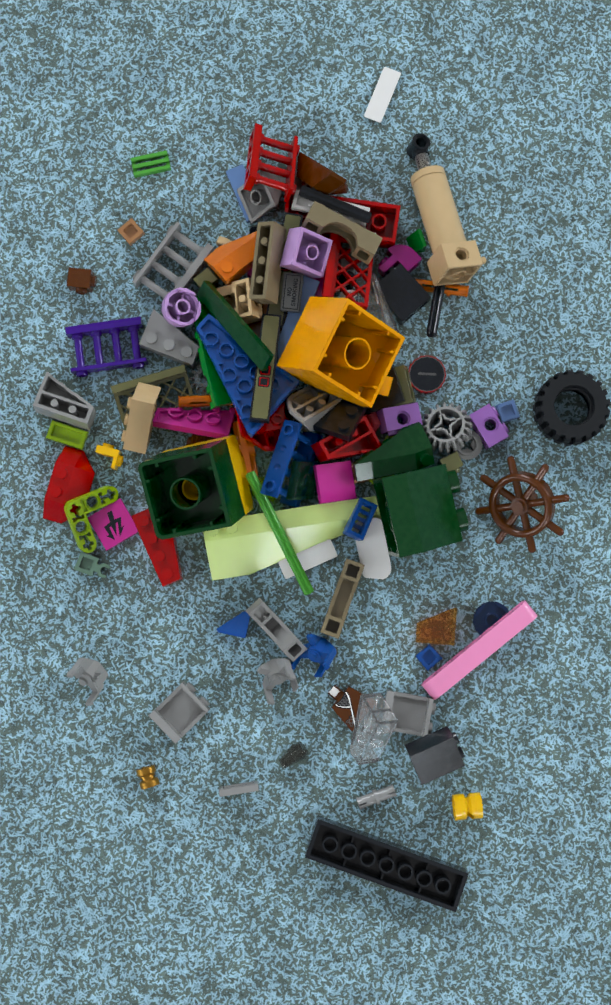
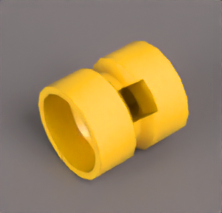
(467, 806)

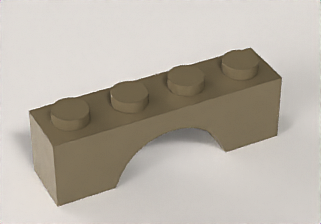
(361, 241)
(342, 598)

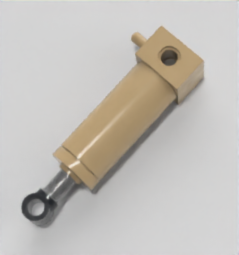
(453, 256)

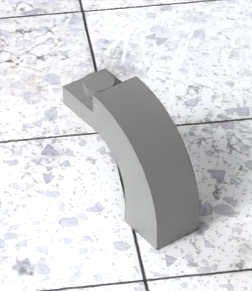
(276, 629)

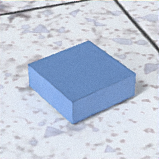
(507, 411)

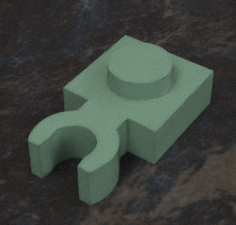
(89, 565)

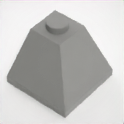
(260, 198)

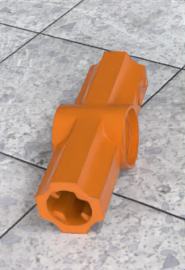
(246, 449)

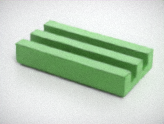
(134, 160)

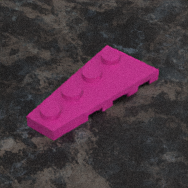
(208, 423)

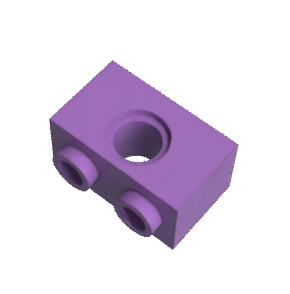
(388, 417)
(493, 437)

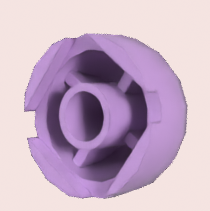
(181, 307)

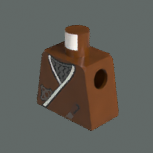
(346, 704)

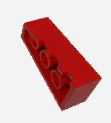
(161, 551)

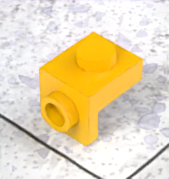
(109, 451)

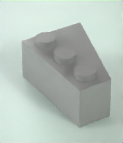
(168, 341)

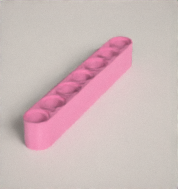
(479, 650)

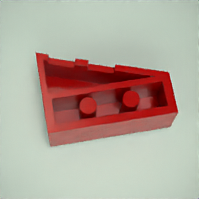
(361, 443)

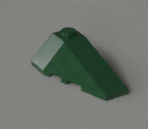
(400, 454)

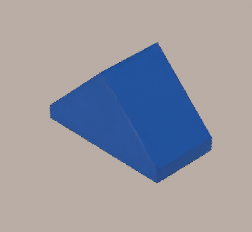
(237, 626)

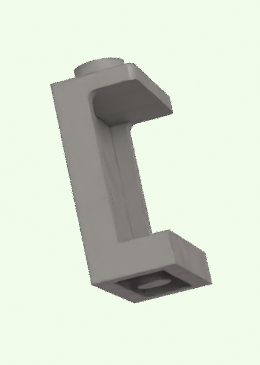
(180, 711)
(411, 712)

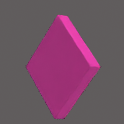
(334, 482)

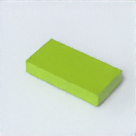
(67, 435)

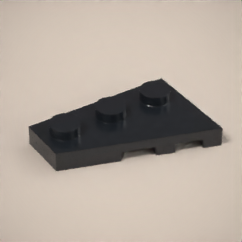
(341, 420)

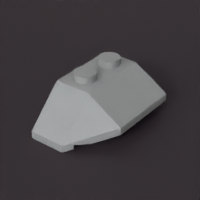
(310, 405)

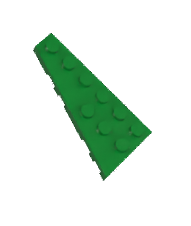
(215, 386)

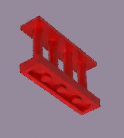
(254, 164)

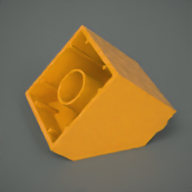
(341, 350)

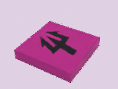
(113, 524)

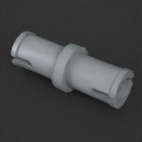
(376, 796)

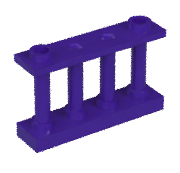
(96, 330)

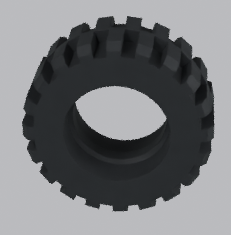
(591, 393)

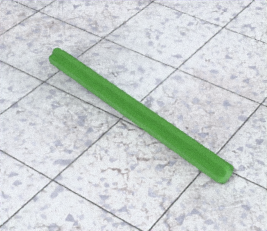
(280, 534)

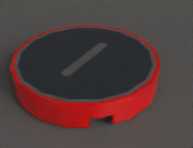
(427, 374)

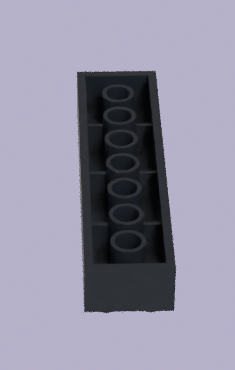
(386, 863)

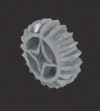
(460, 419)

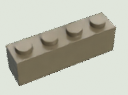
(266, 262)

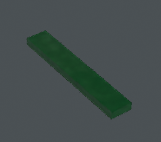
(235, 326)

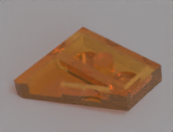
(437, 629)

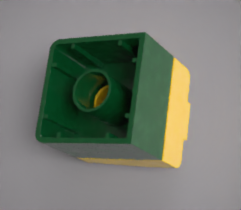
(196, 487)

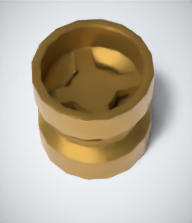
(147, 775)

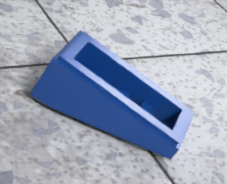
(354, 516)

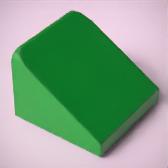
(417, 241)

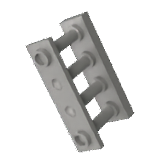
(192, 268)

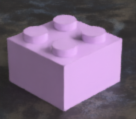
(306, 252)

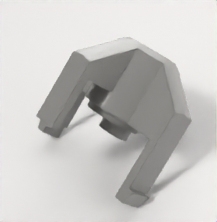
(276, 673)
(91, 674)

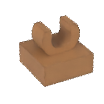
(131, 232)

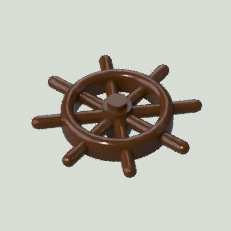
(522, 504)

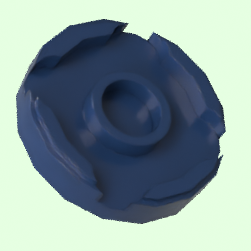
(487, 615)

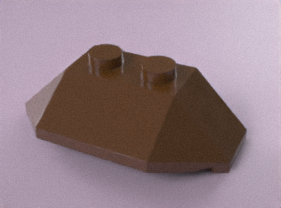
(319, 177)

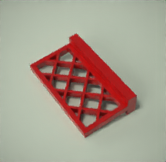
(331, 273)

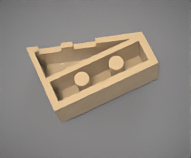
(140, 418)

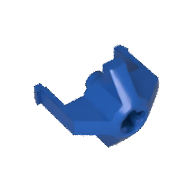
(318, 651)

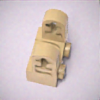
(246, 308)

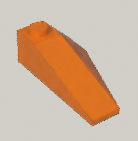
(233, 259)

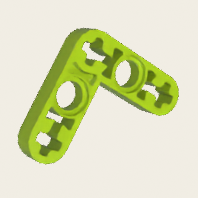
(84, 509)

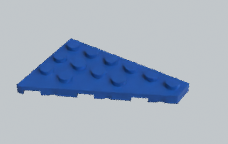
(238, 371)

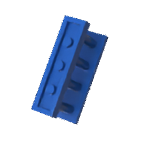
(281, 458)

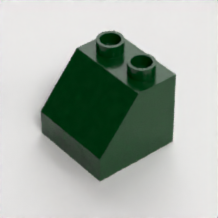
(420, 510)

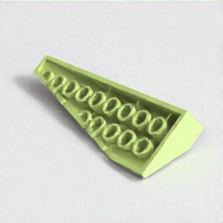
(253, 546)

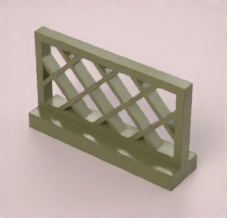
(153, 379)

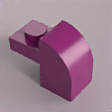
(399, 254)

